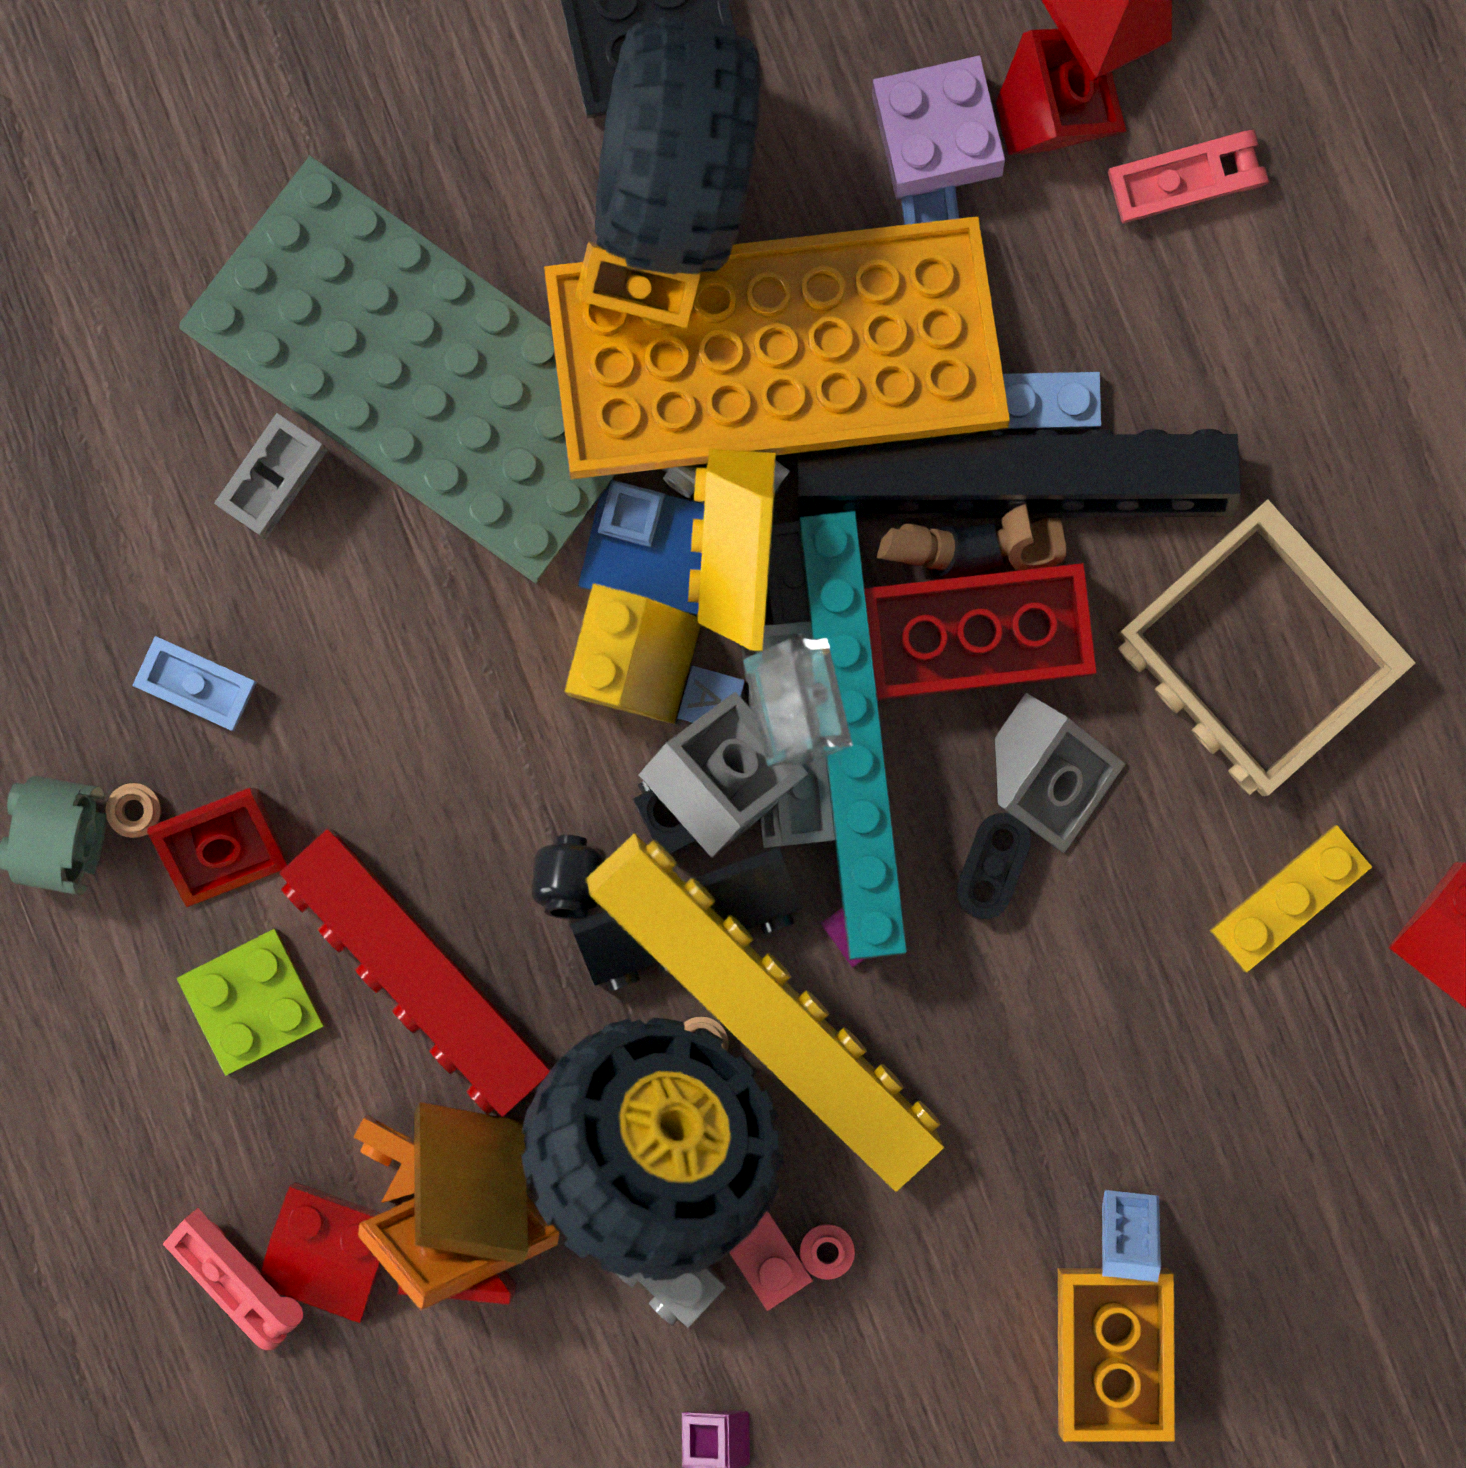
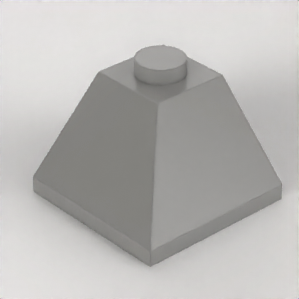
(1051, 771)

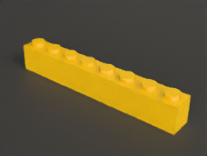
(764, 1011)

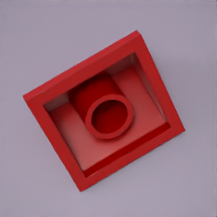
(218, 846)

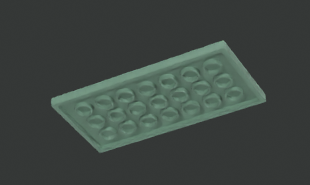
(402, 364)

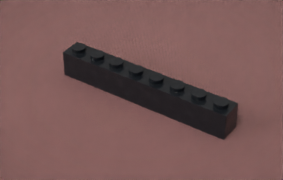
(1045, 470)

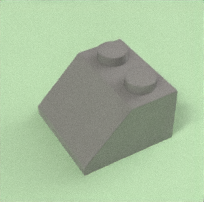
(719, 775)

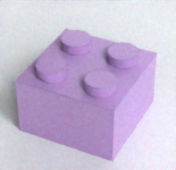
(938, 127)

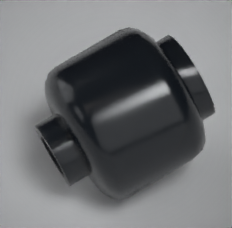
(561, 877)

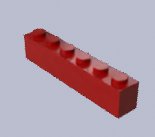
(415, 972)

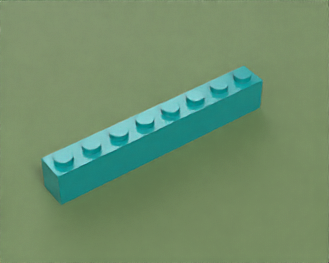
(856, 772)

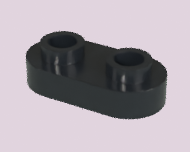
(994, 866)

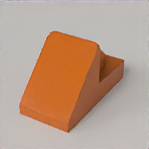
(385, 1144)

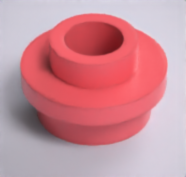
(814, 1239)

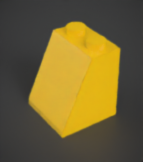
(633, 654)

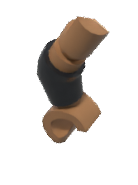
(978, 548)

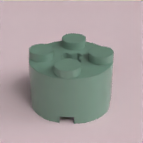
(53, 834)

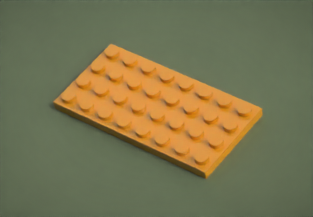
(787, 352)

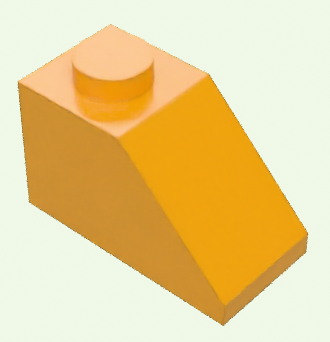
(638, 293)

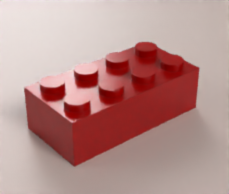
(980, 631)

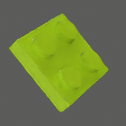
(250, 1002)

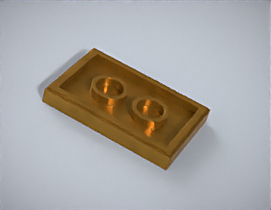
(470, 1183)

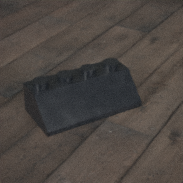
(749, 890)

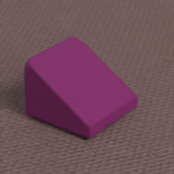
(715, 1439)

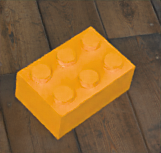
(1115, 1357)

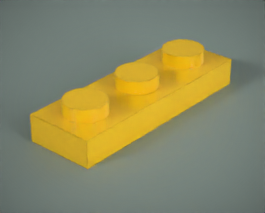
(1290, 898)

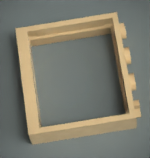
(1333, 595)

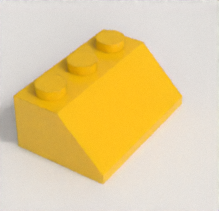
(733, 544)

